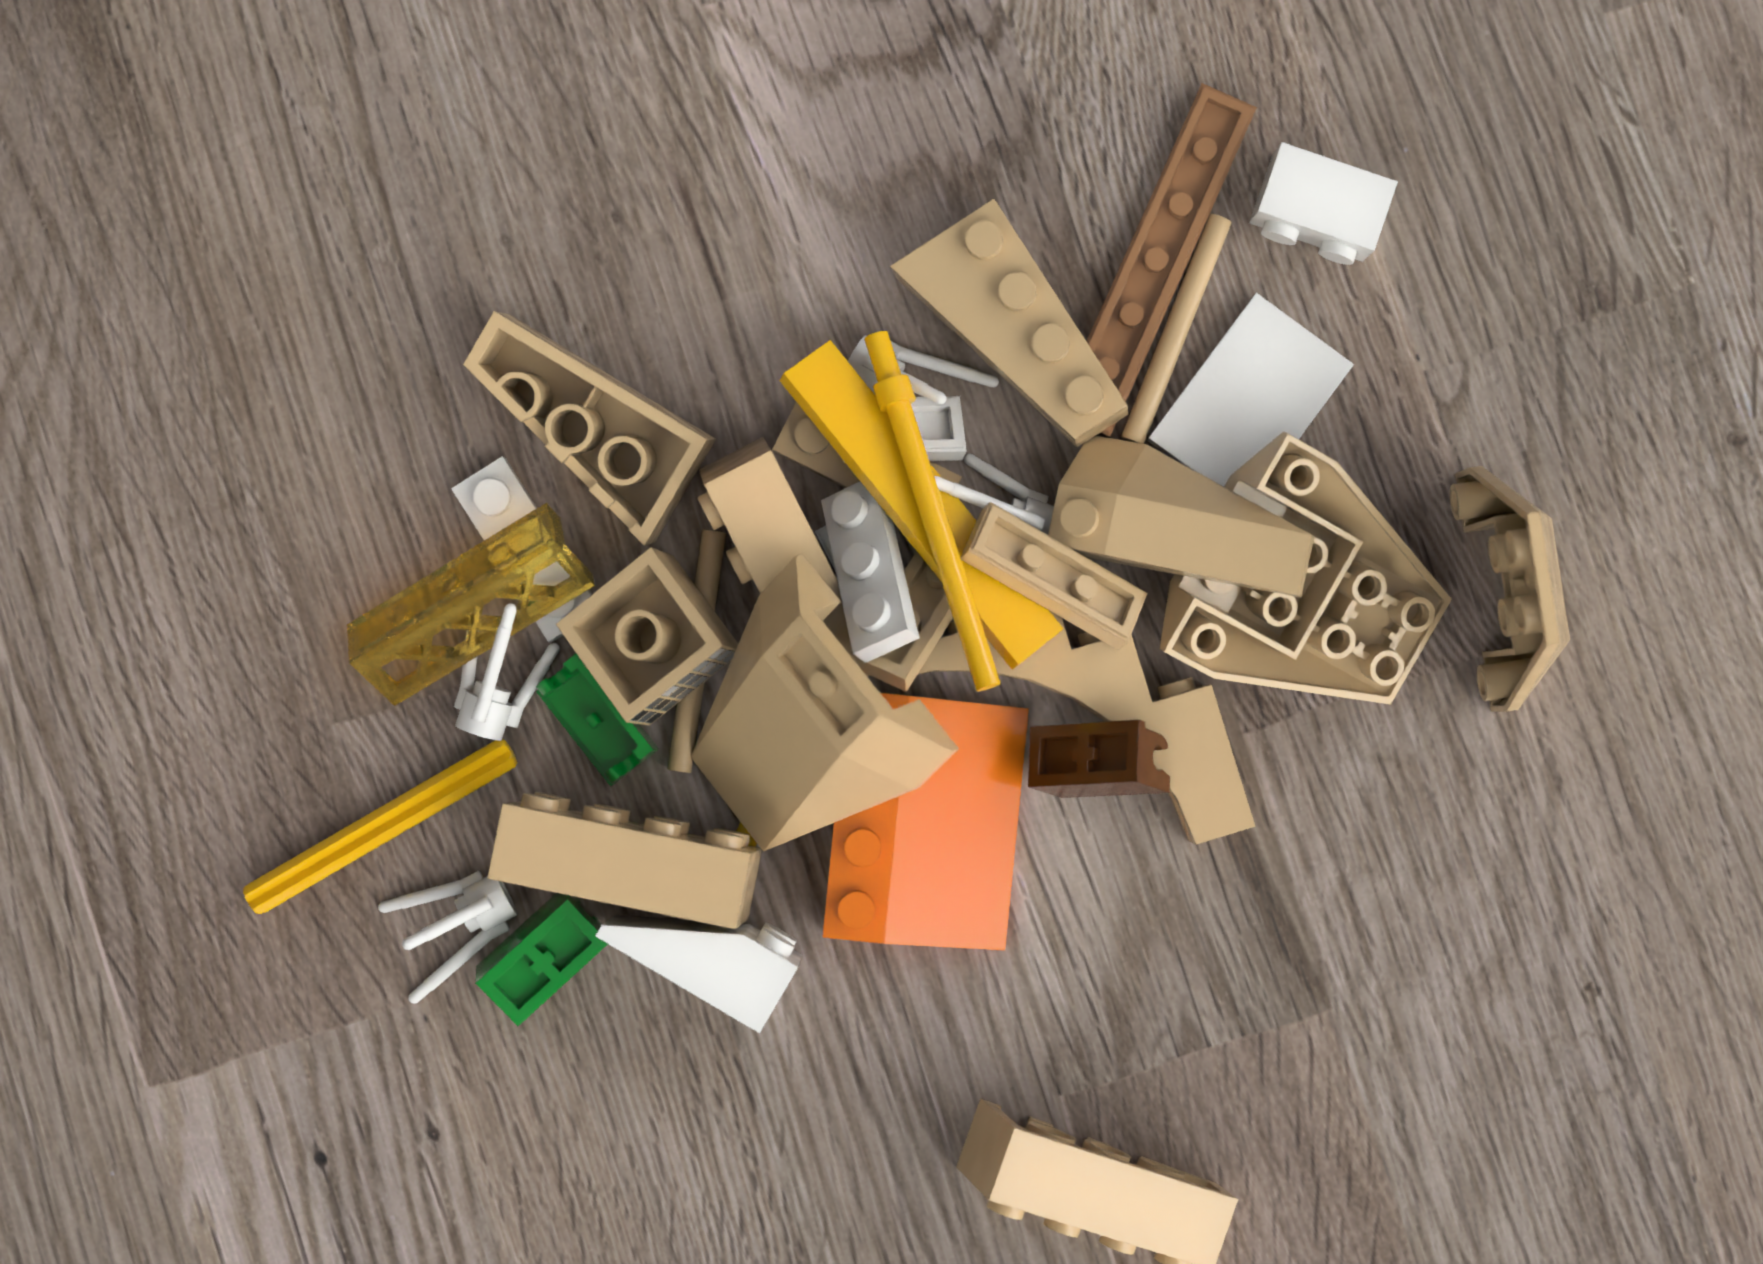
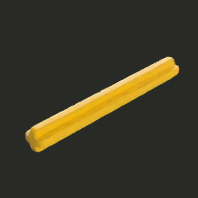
(379, 826)

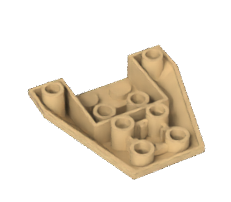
(1531, 580)
(1361, 604)
(802, 727)

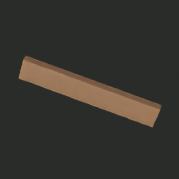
(1167, 235)

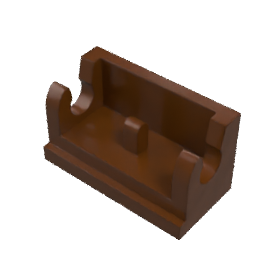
(1096, 759)

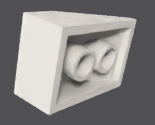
(729, 968)

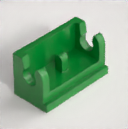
(594, 721)
(539, 957)

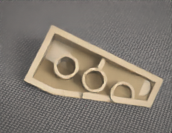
(1158, 515)

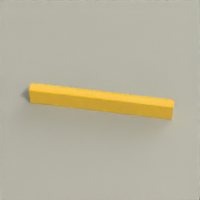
(865, 440)

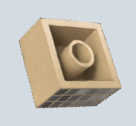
(648, 637)

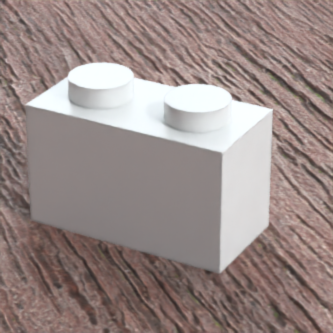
(1322, 204)

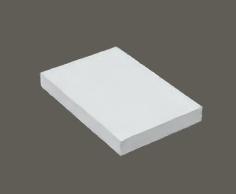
(1249, 390)

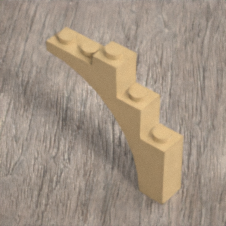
(1113, 687)

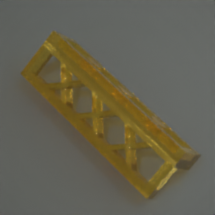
(445, 598)

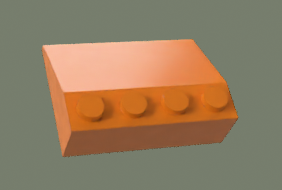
(940, 856)

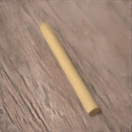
(1176, 329)
(689, 708)

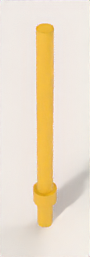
(895, 396)

